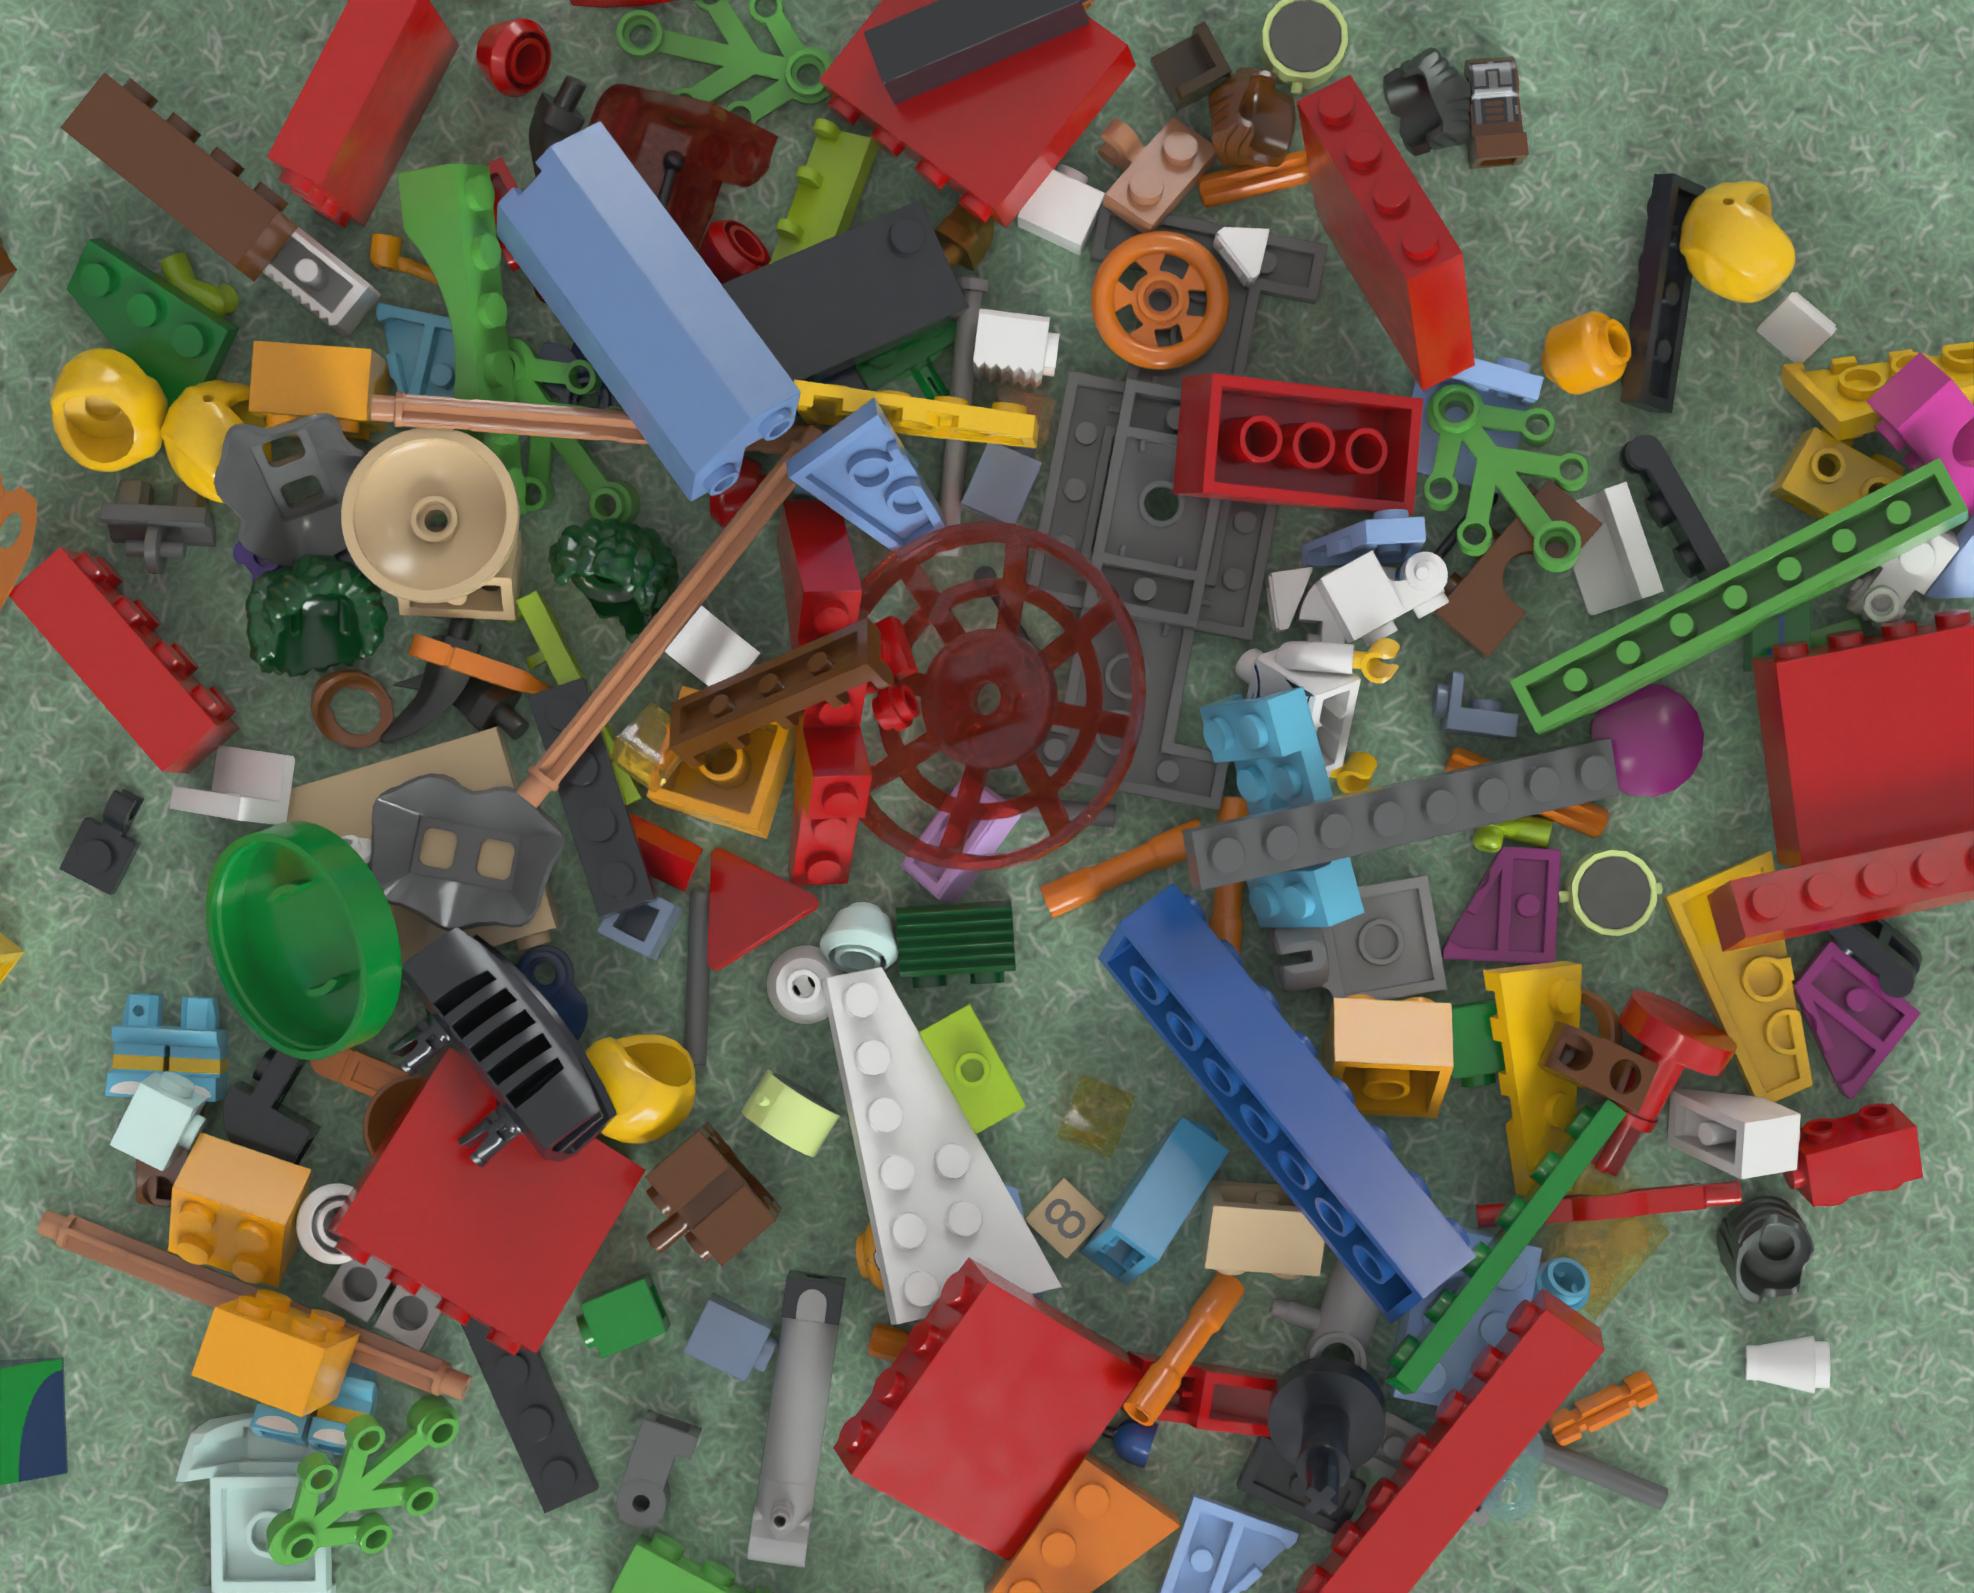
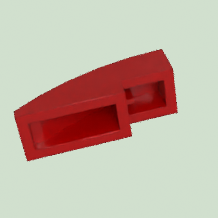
(1217, 1397)

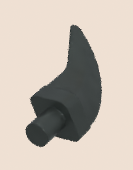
(555, 118)
(438, 686)
(484, 705)

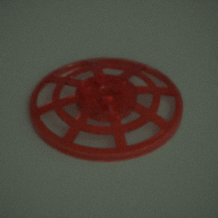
(1026, 690)

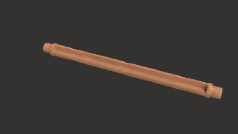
(530, 419)
(663, 627)
(216, 1288)

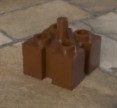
(710, 1194)

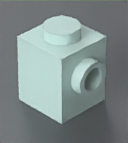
(161, 1120)

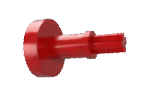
(1674, 1040)

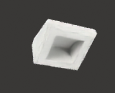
(1796, 327)
(1284, 594)

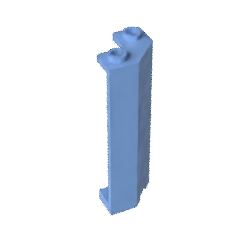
(646, 311)

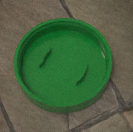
(303, 939)

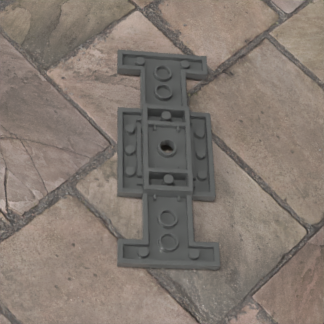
(1172, 574)

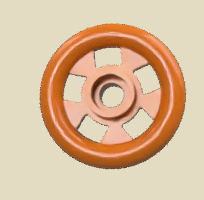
(1202, 275)

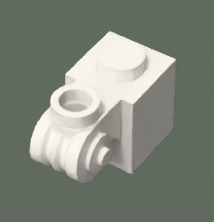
(1884, 593)
(1368, 601)

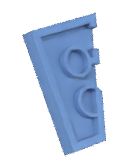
(868, 478)

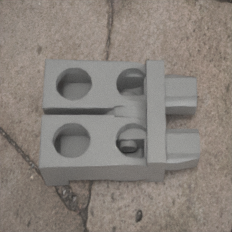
(363, 1291)

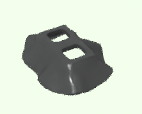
(253, 487)
(460, 893)

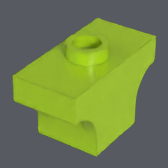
(972, 1068)

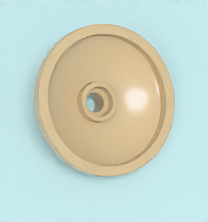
(409, 483)

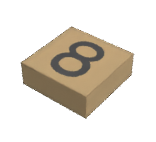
(1064, 1217)

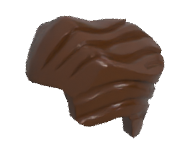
(1251, 119)

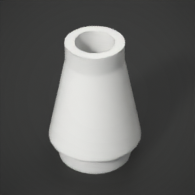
(1790, 1363)

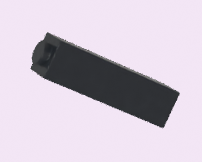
(962, 37)

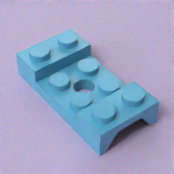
(1278, 763)

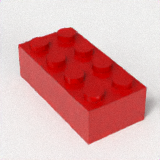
(1296, 445)
(125, 660)

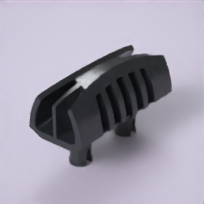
(511, 1042)

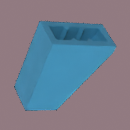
(1156, 1201)

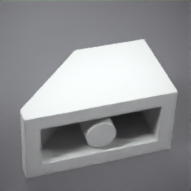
(711, 649)
(1734, 1132)

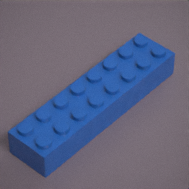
(1285, 1103)

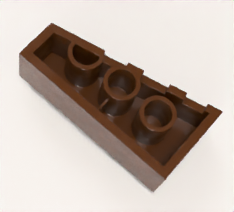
(181, 177)

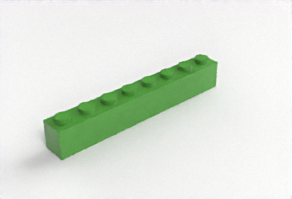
(1741, 598)

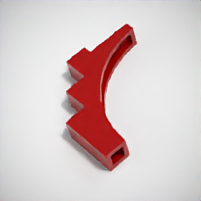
(830, 751)

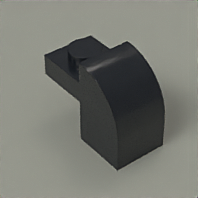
(258, 1117)

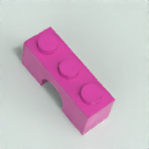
(1925, 414)

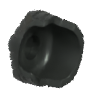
(1430, 102)
(1764, 1248)

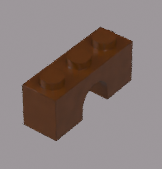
(1478, 604)

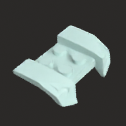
(248, 1487)

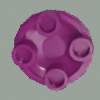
(1652, 738)

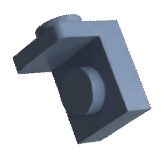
(1480, 719)

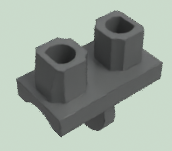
(158, 530)

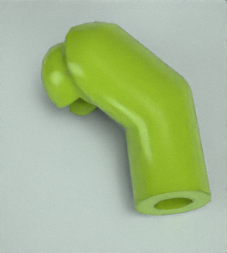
(181, 274)
(1525, 830)

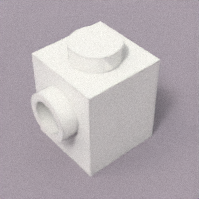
(1063, 209)

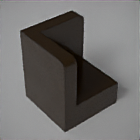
(1191, 67)

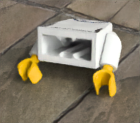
(1330, 692)

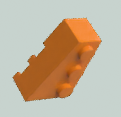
(1086, 1534)

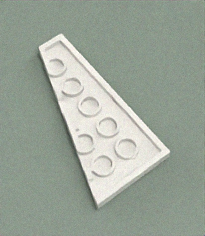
(919, 1161)

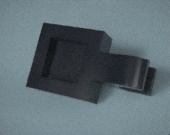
(102, 849)

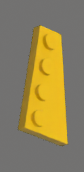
(1840, 393)
(937, 418)
(1746, 988)
(1541, 1104)

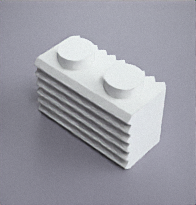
(322, 283)
(1014, 348)

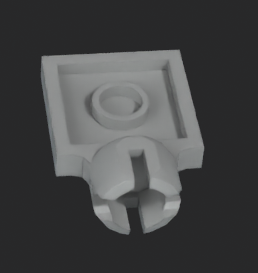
(1378, 953)

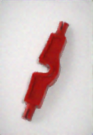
(1630, 1203)

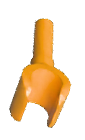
(386, 252)

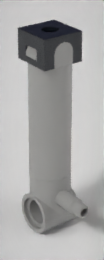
(796, 1418)

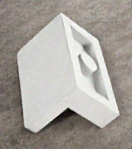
(1616, 560)
(244, 787)

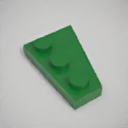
(150, 319)

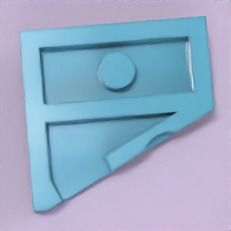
(419, 351)

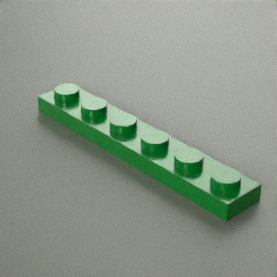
(1518, 1224)

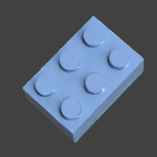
(1484, 1328)

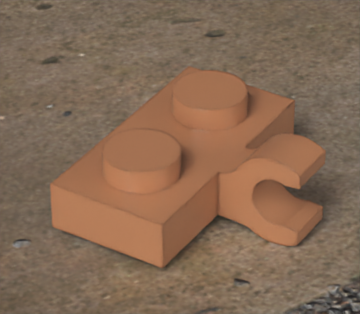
(1154, 175)

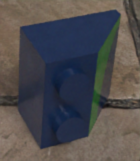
(32, 1419)

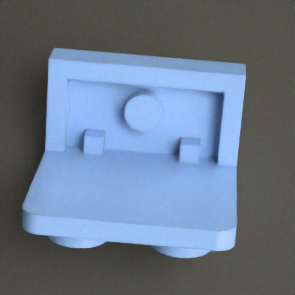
(1500, 385)

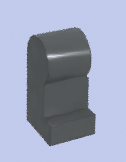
(644, 1486)

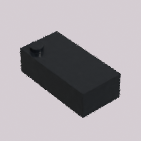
(852, 295)

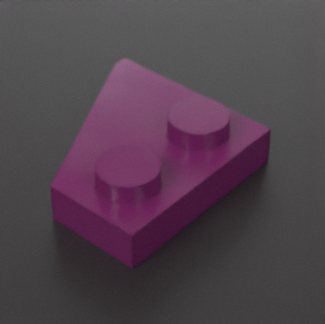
(1511, 910)
(1849, 1016)

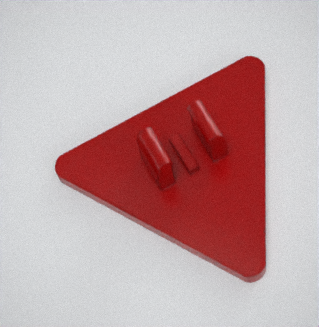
(748, 907)

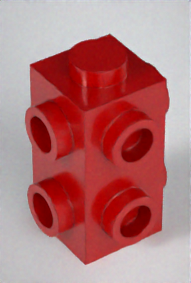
(1855, 1155)

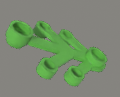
(737, 59)
(527, 374)
(1498, 469)
(306, 1527)

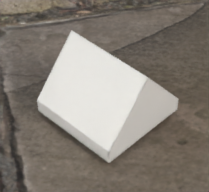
(1242, 251)

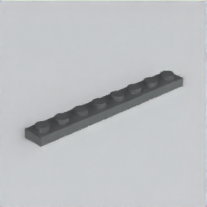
(1399, 813)

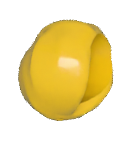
(1735, 242)
(107, 410)
(197, 429)
(648, 1084)

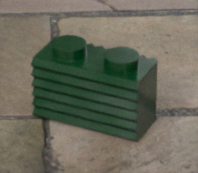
(955, 940)

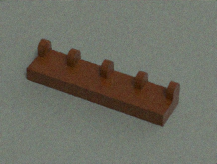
(777, 691)

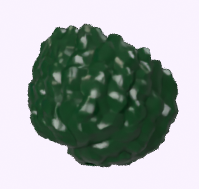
(618, 569)
(313, 616)

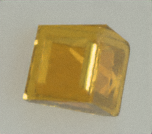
(644, 748)
(1096, 1116)

